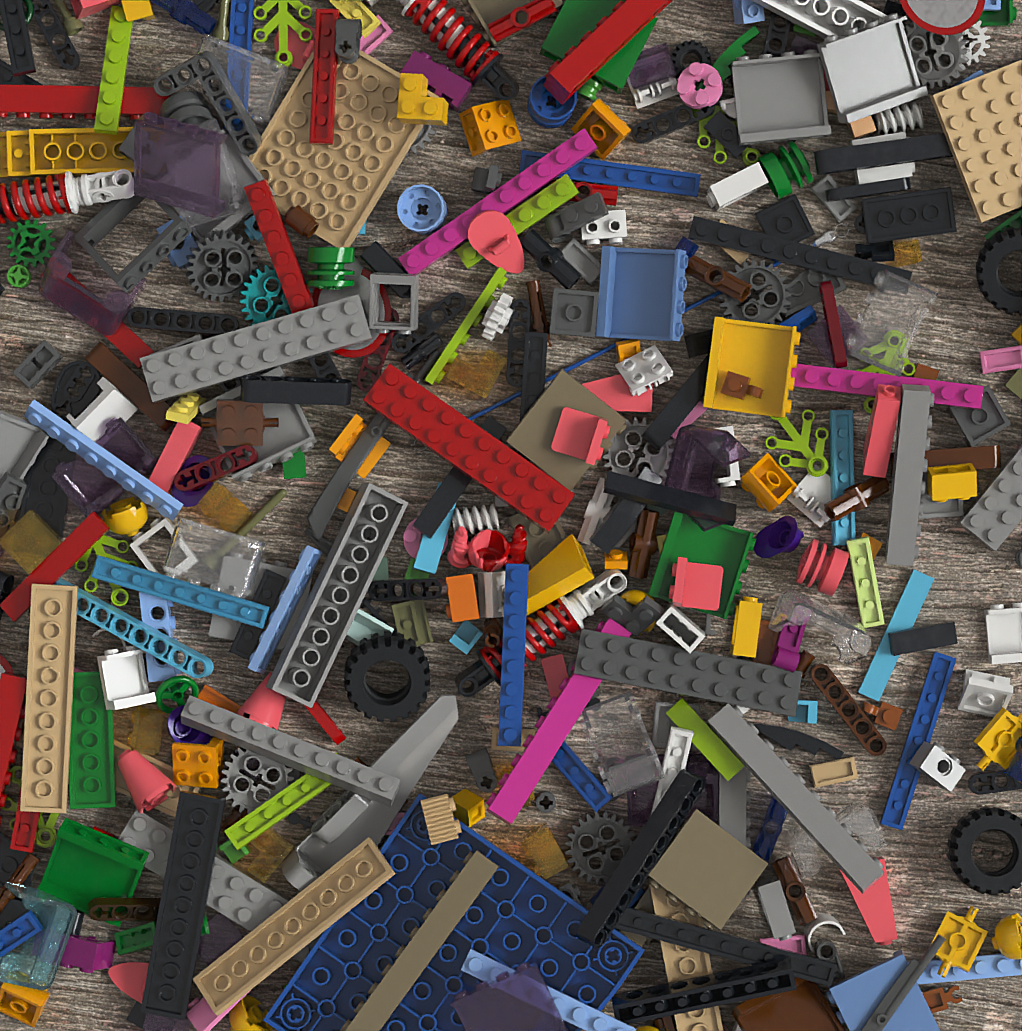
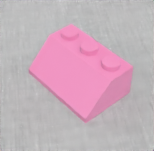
(203, 1016)

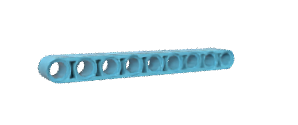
(132, 630)

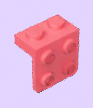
(580, 435)
(696, 585)

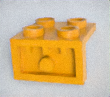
(489, 126)
(348, 438)
(198, 764)

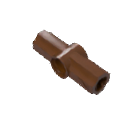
(727, 284)
(856, 497)
(643, 543)
(801, 903)

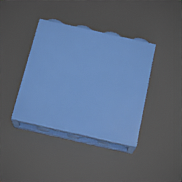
(641, 293)
(863, 992)

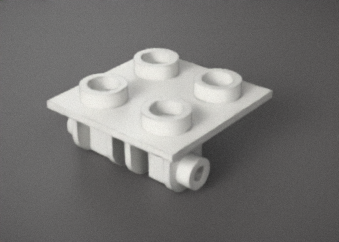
(654, 92)
(644, 369)
(811, 496)

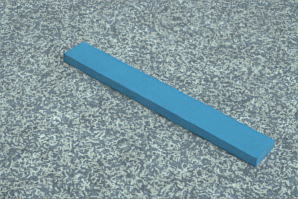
(180, 591)

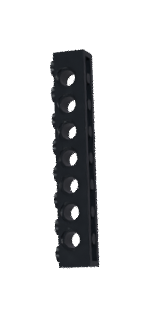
(704, 991)

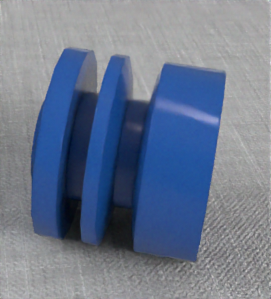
(546, 115)

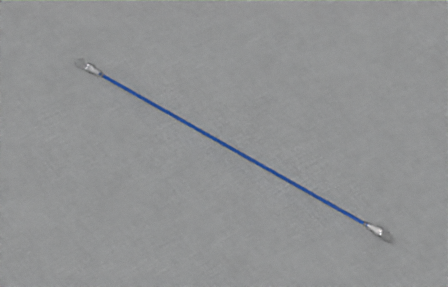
(826, 238)

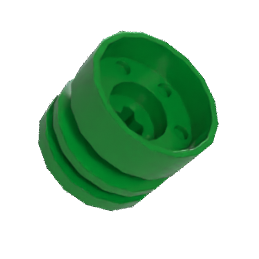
(787, 168)
(330, 266)

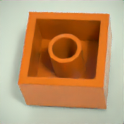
(462, 598)

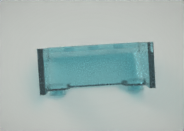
(42, 953)

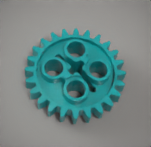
(257, 290)

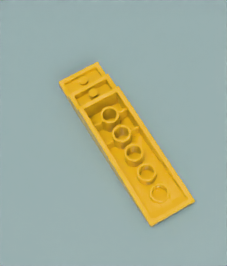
(61, 150)

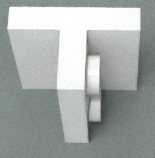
(491, 594)
(984, 693)

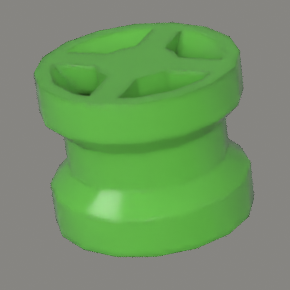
(589, 90)
(14, 275)

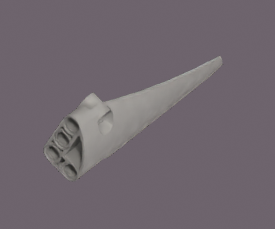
(355, 817)

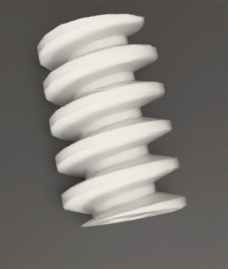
(899, 117)
(476, 519)

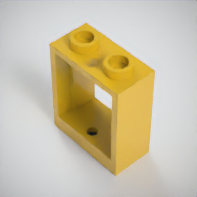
(746, 627)

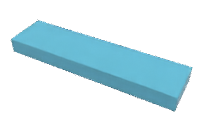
(431, 549)

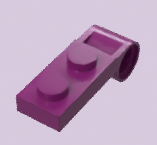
(787, 647)

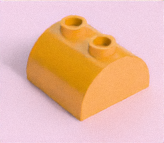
(603, 127)
(767, 483)
(23, 1002)

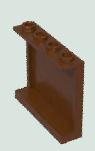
(788, 1011)

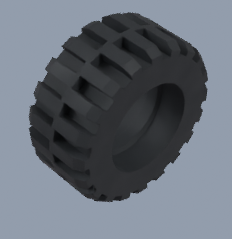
(987, 270)
(381, 704)
(961, 845)

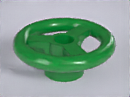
(175, 690)

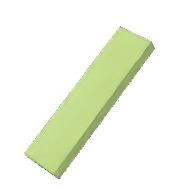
(865, 582)

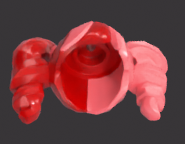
(487, 549)

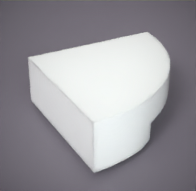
(728, 107)

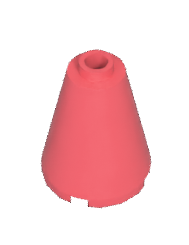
(264, 705)
(144, 781)

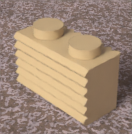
(440, 818)

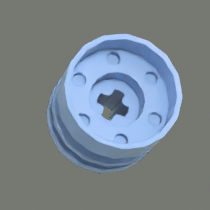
(412, 200)

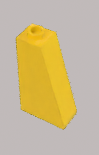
(557, 574)

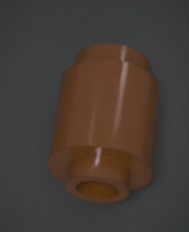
(301, 221)

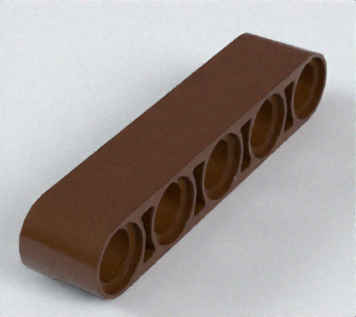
(129, 384)
(981, 457)
(857, 715)

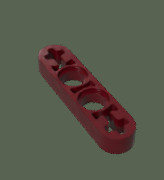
(833, 324)
(382, 352)
(216, 470)

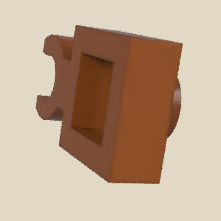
(938, 998)

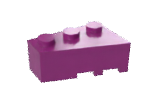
(440, 79)
(88, 953)

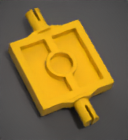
(999, 739)
(961, 941)

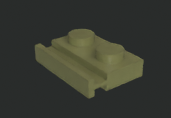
(412, 621)

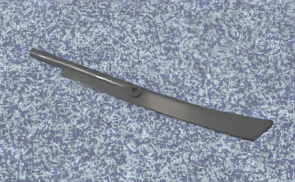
(336, 487)
(901, 988)

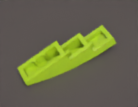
(705, 739)

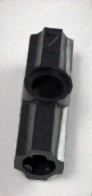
(559, 268)

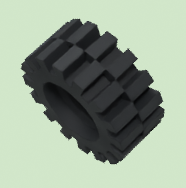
(689, 47)

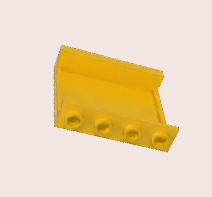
(757, 352)

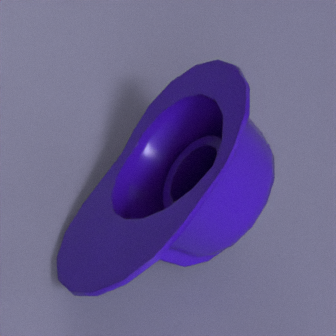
(192, 498)
(778, 537)
(183, 733)

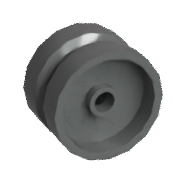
(186, 107)

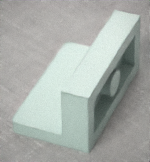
(364, 626)

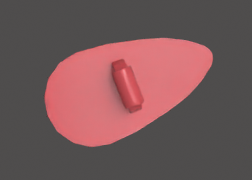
(300, 50)
(496, 240)
(130, 978)

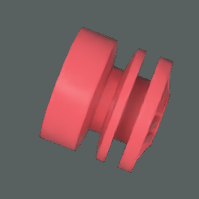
(821, 567)

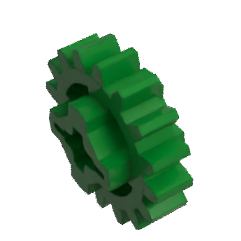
(22, 248)

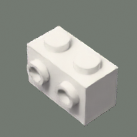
(610, 227)

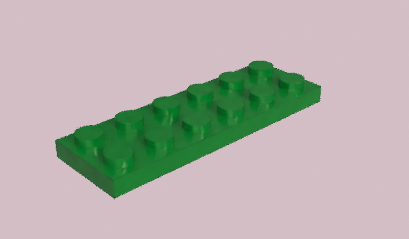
(91, 746)

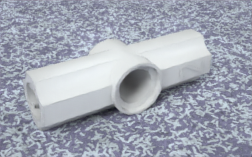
(595, 512)

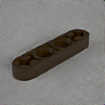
(129, 914)

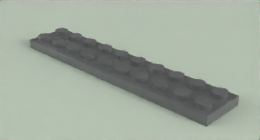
(686, 673)

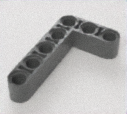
(216, 96)

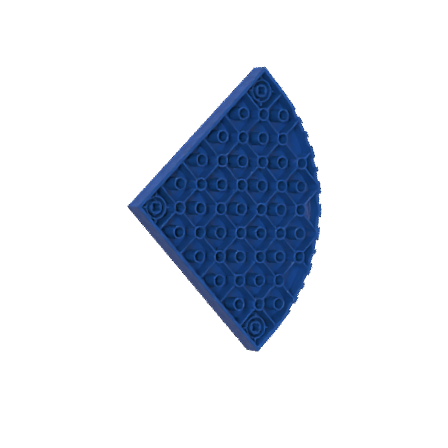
(510, 921)

